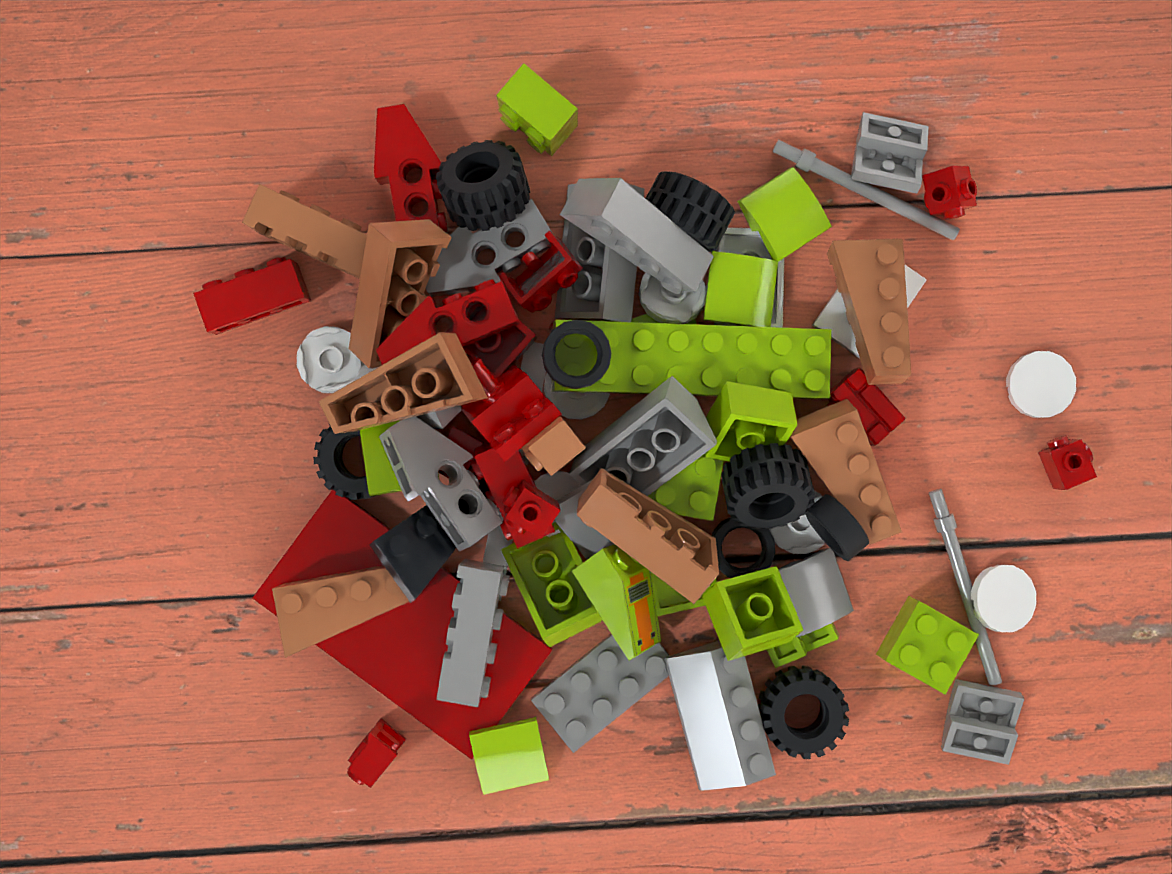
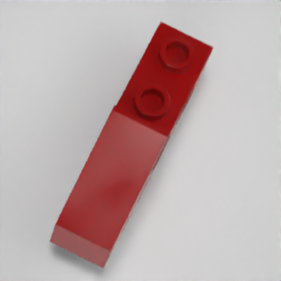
(398, 150)
(422, 321)

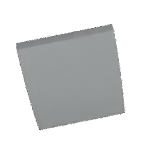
(890, 153)
(816, 590)
(981, 721)

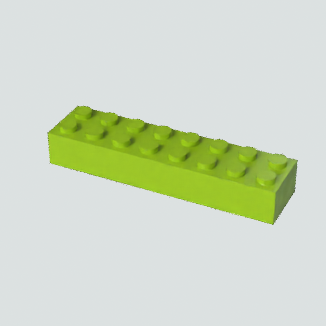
(701, 358)

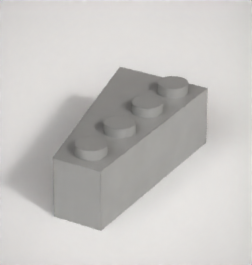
(638, 232)
(471, 632)

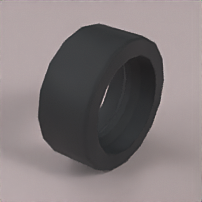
(599, 340)
(837, 527)
(766, 556)

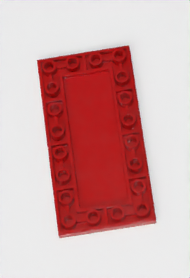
(405, 646)

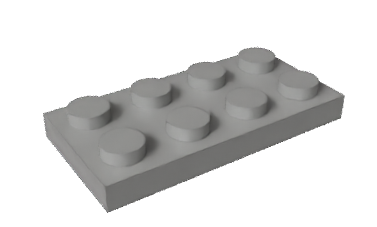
(598, 690)

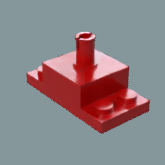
(511, 412)

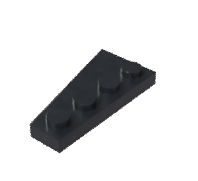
(417, 548)

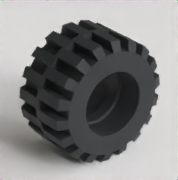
(483, 185)
(692, 207)
(333, 469)
(767, 486)
(818, 734)

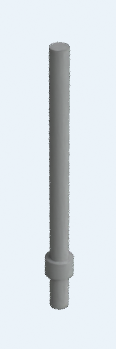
(807, 160)
(946, 525)

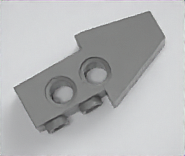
(459, 263)
(416, 456)

